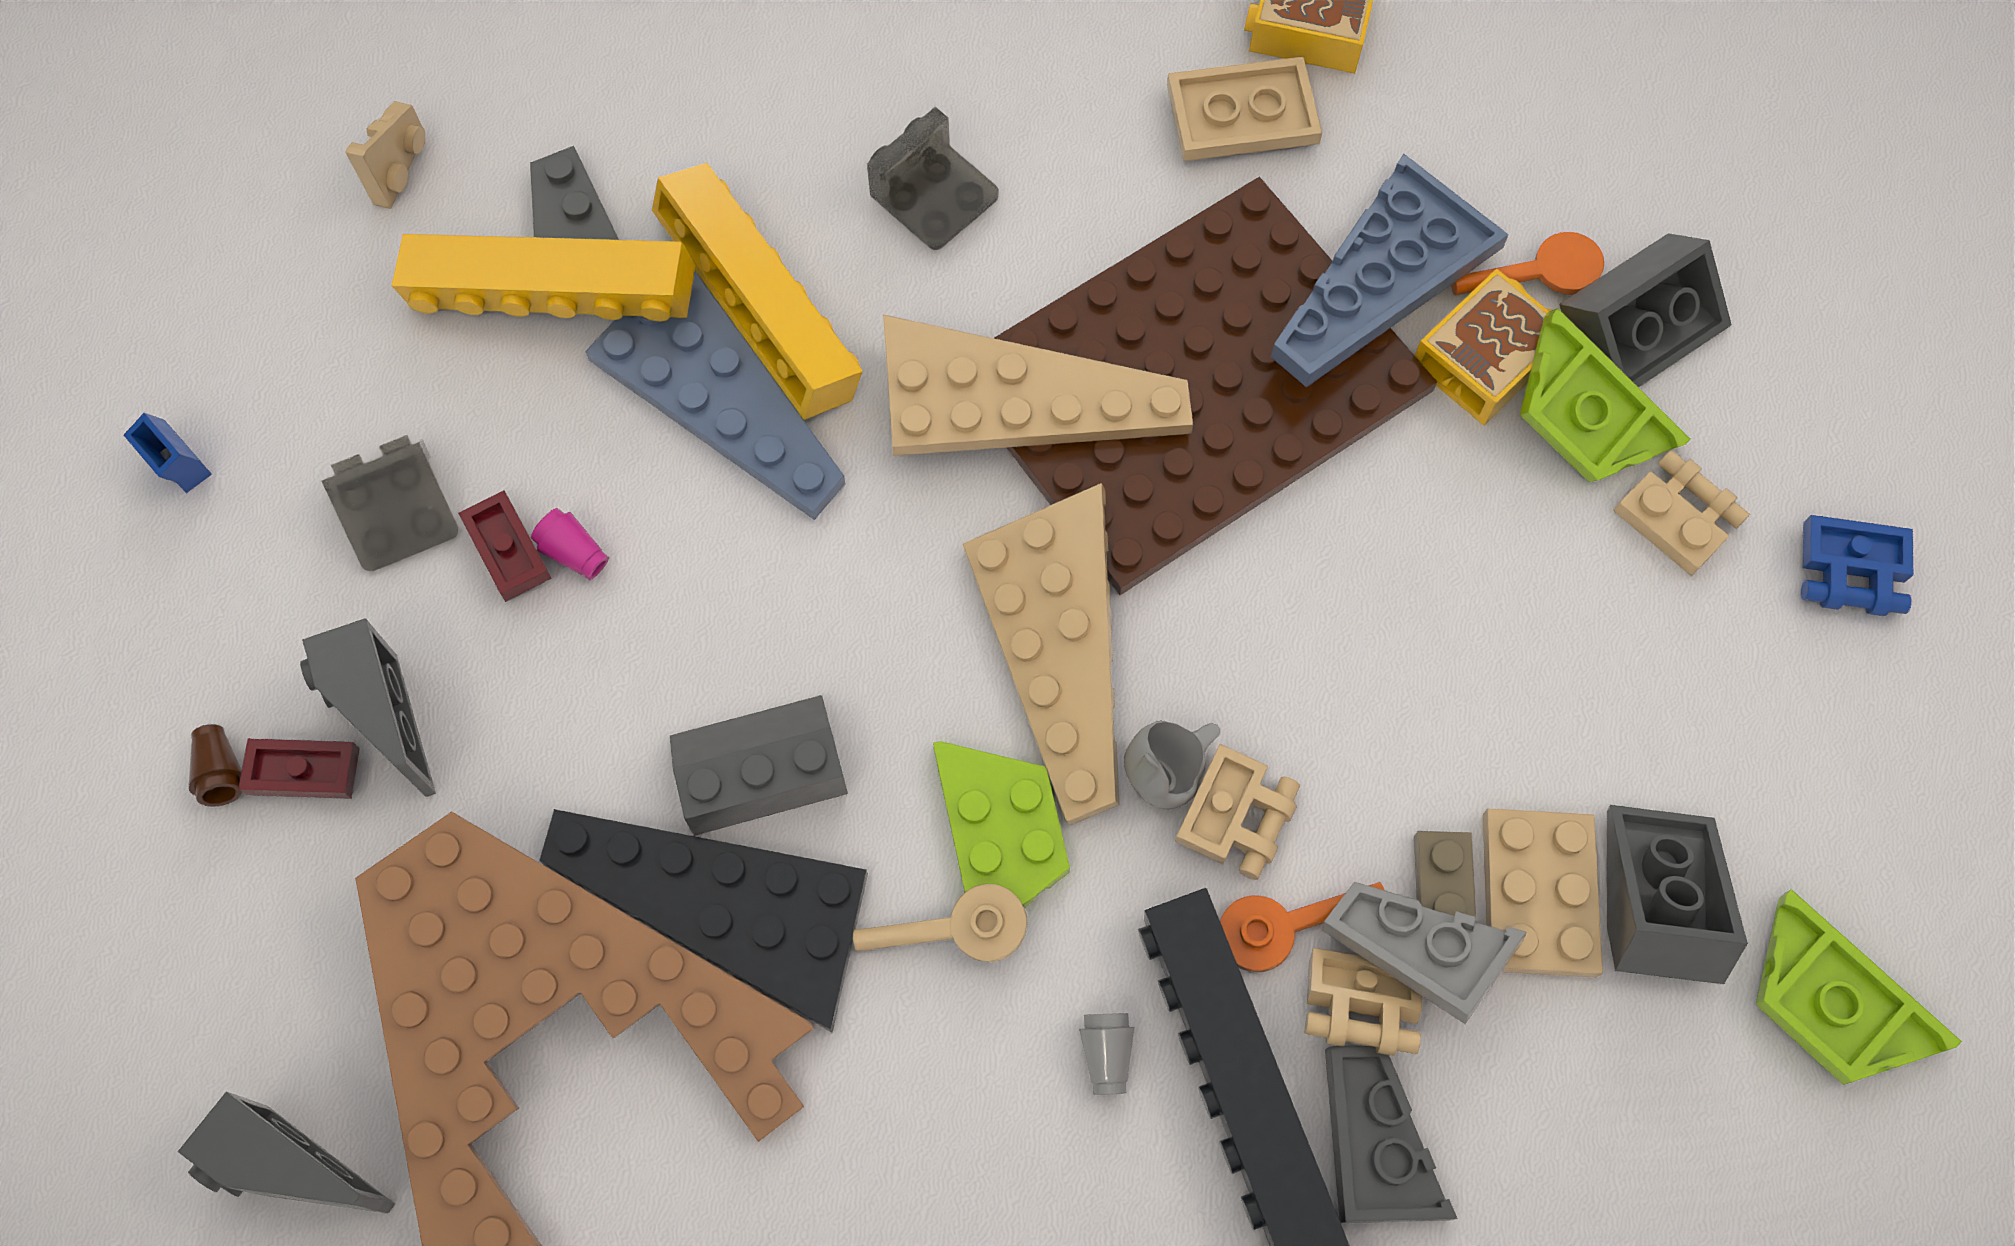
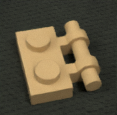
(1672, 521)
(1222, 804)
(1357, 986)

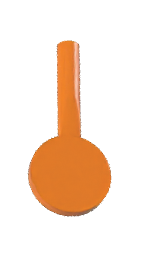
(1563, 263)
(1264, 932)

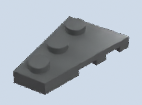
(566, 200)
(1376, 1148)

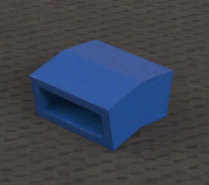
(151, 436)

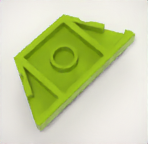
(1591, 406)
(1001, 821)
(1840, 1000)

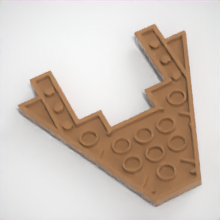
(483, 949)

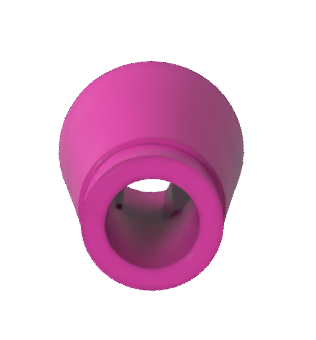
(568, 543)

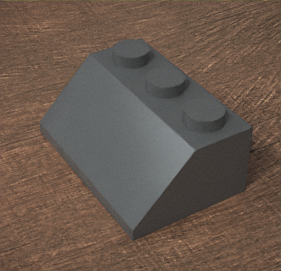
(1653, 306)
(756, 765)

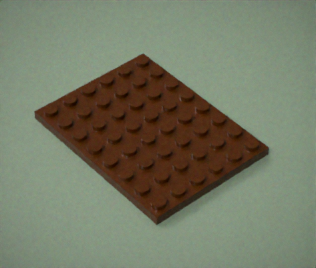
(1208, 312)

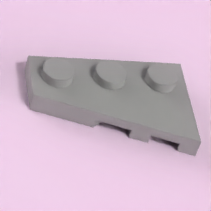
(1429, 951)

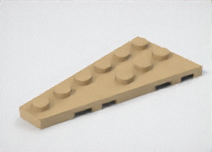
(991, 393)
(1053, 621)

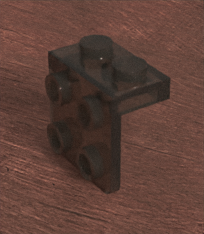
(929, 182)
(390, 503)

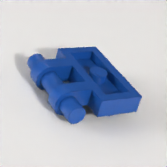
(1860, 550)

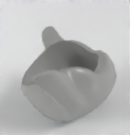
(1168, 762)

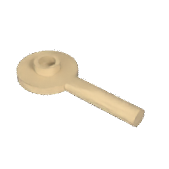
(984, 923)

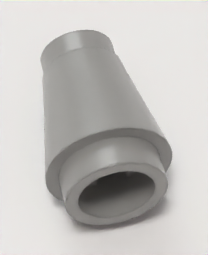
(1107, 1051)

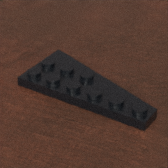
(744, 908)

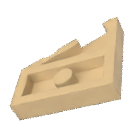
(388, 154)

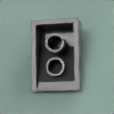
(366, 685)
(1670, 896)
(261, 1153)

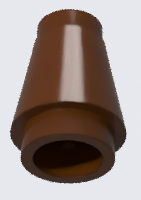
(213, 767)

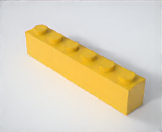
(544, 276)
(757, 291)

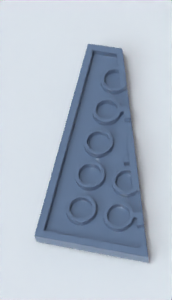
(1391, 263)
(721, 393)

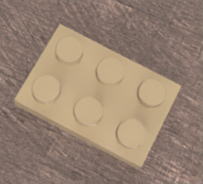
(1243, 108)
(1544, 883)

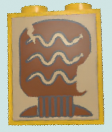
(1319, 30)
(1485, 346)

